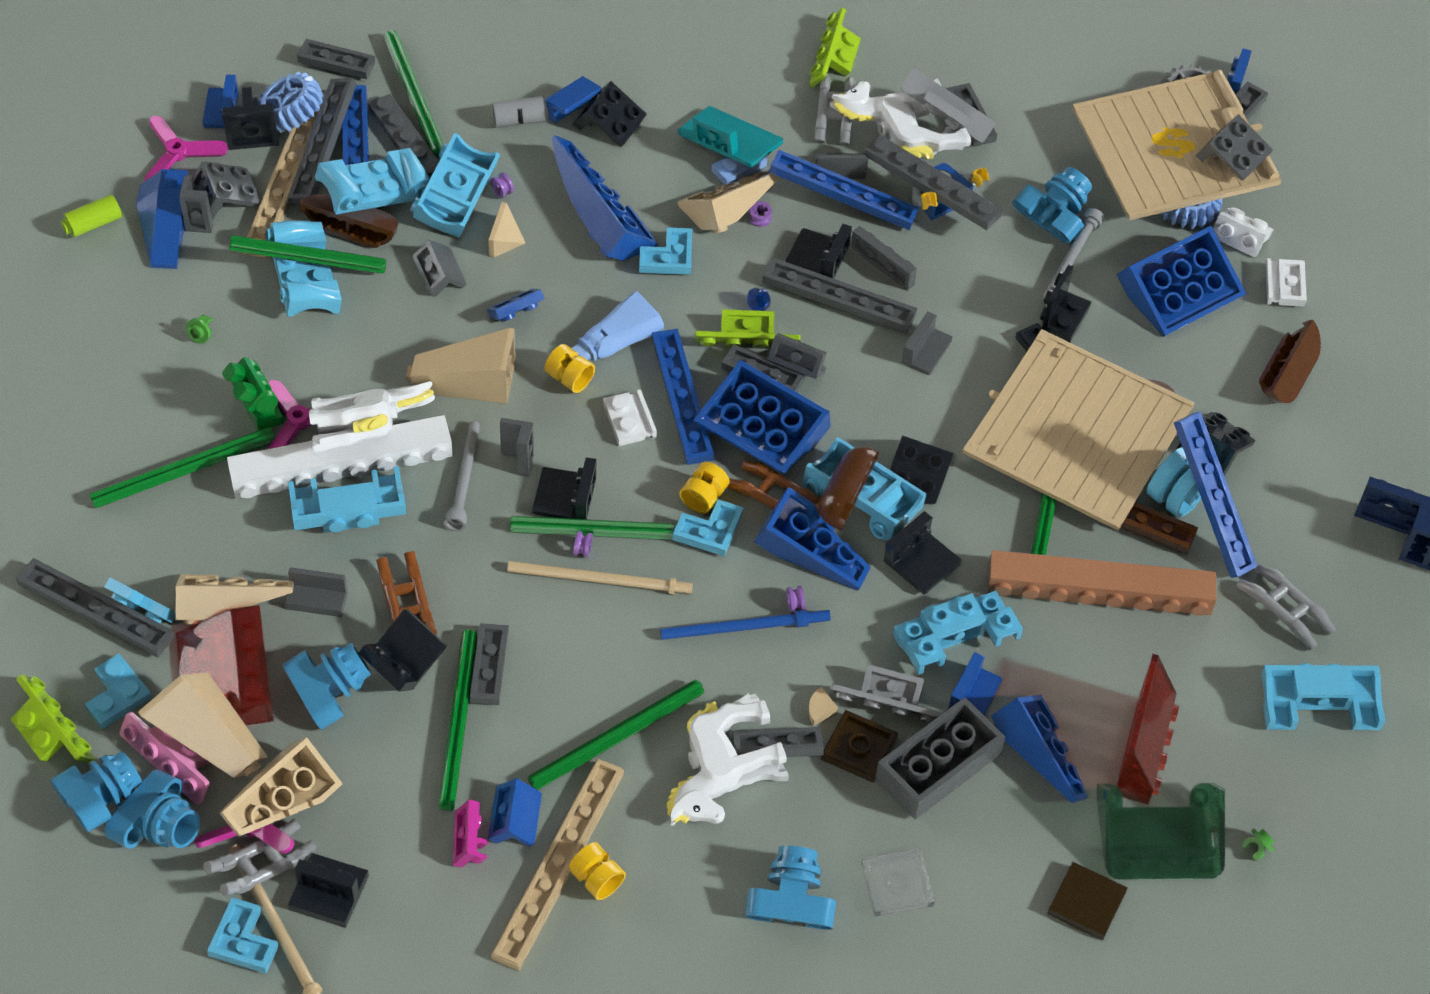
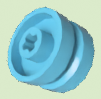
(1175, 485)

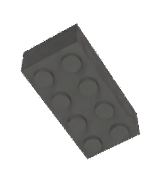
(939, 758)

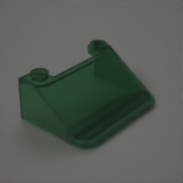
(1163, 840)

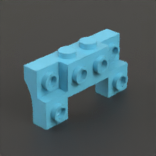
(347, 505)
(953, 624)
(1322, 688)

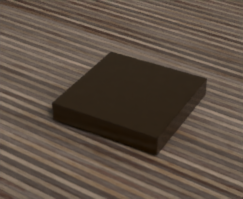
(858, 745)
(1087, 900)

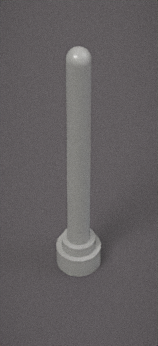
(1092, 220)
(456, 517)

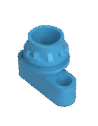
(1057, 207)
(324, 682)
(97, 788)
(156, 814)
(795, 872)

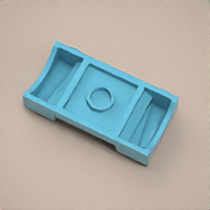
(373, 183)
(454, 187)
(303, 283)
(884, 497)

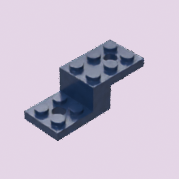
(1407, 515)

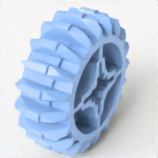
(293, 99)
(1195, 214)

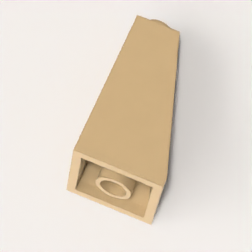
(469, 369)
(205, 722)

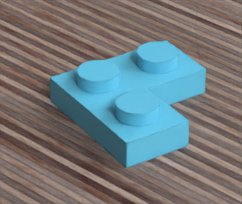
(671, 259)
(711, 534)
(135, 600)
(123, 694)
(235, 940)

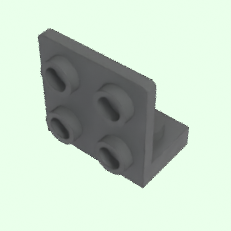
(1237, 147)
(226, 185)

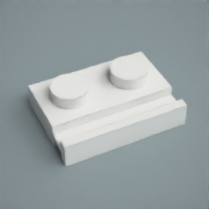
(1286, 282)
(629, 417)

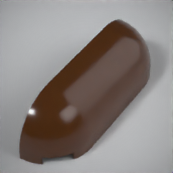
(365, 227)
(1291, 363)
(846, 485)

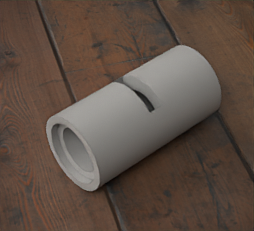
(518, 111)

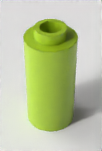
(91, 216)

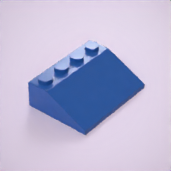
(1182, 282)
(764, 418)

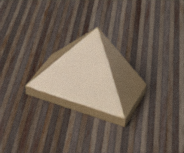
(505, 233)

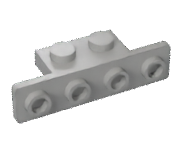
(947, 105)
(889, 689)

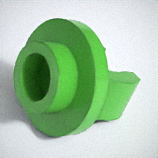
(198, 329)
(1263, 841)

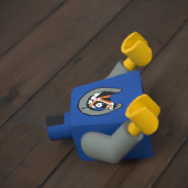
(928, 200)

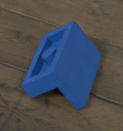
(220, 98)
(571, 98)
(976, 685)
(515, 812)

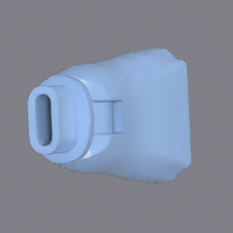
(626, 324)

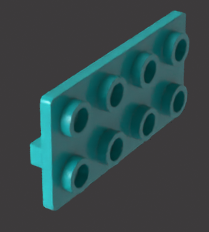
(730, 136)

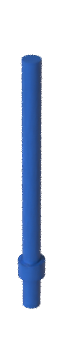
(800, 619)

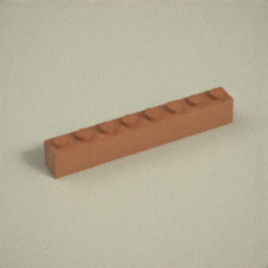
(1102, 582)

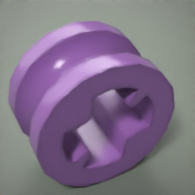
(502, 185)
(760, 207)
(583, 544)
(795, 599)

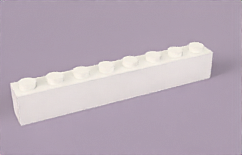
(403, 446)

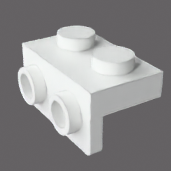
(1241, 231)

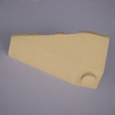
(727, 203)
(205, 596)
(284, 787)

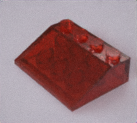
(235, 657)
(1148, 735)

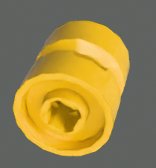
(569, 368)
(704, 487)
(598, 872)

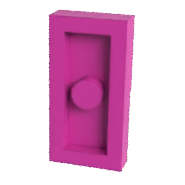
(465, 841)

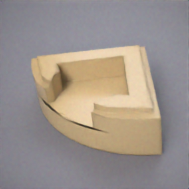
(821, 706)

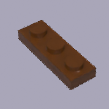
(1160, 527)

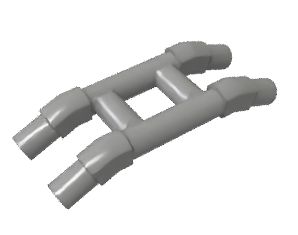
(825, 113)
(1290, 618)
(252, 876)

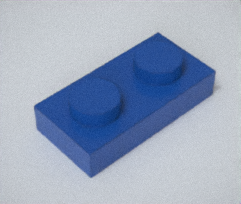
(1239, 67)
(505, 310)

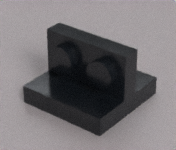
(250, 124)
(327, 889)

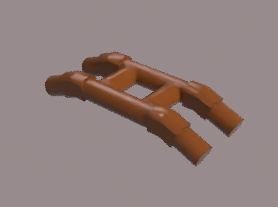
(770, 478)
(415, 585)

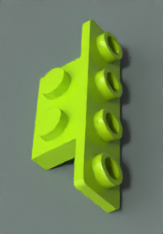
(837, 49)
(743, 327)
(46, 726)

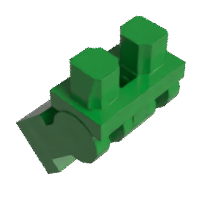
(254, 393)

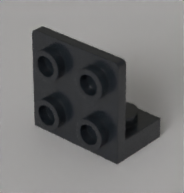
(612, 113)
(821, 252)
(1063, 309)
(1226, 439)
(922, 466)
(566, 492)
(919, 555)
(404, 651)

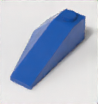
(162, 217)
(803, 538)
(1031, 732)

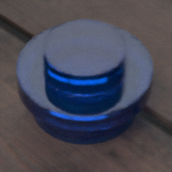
(758, 299)

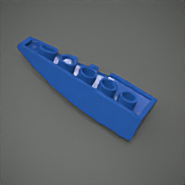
(609, 223)

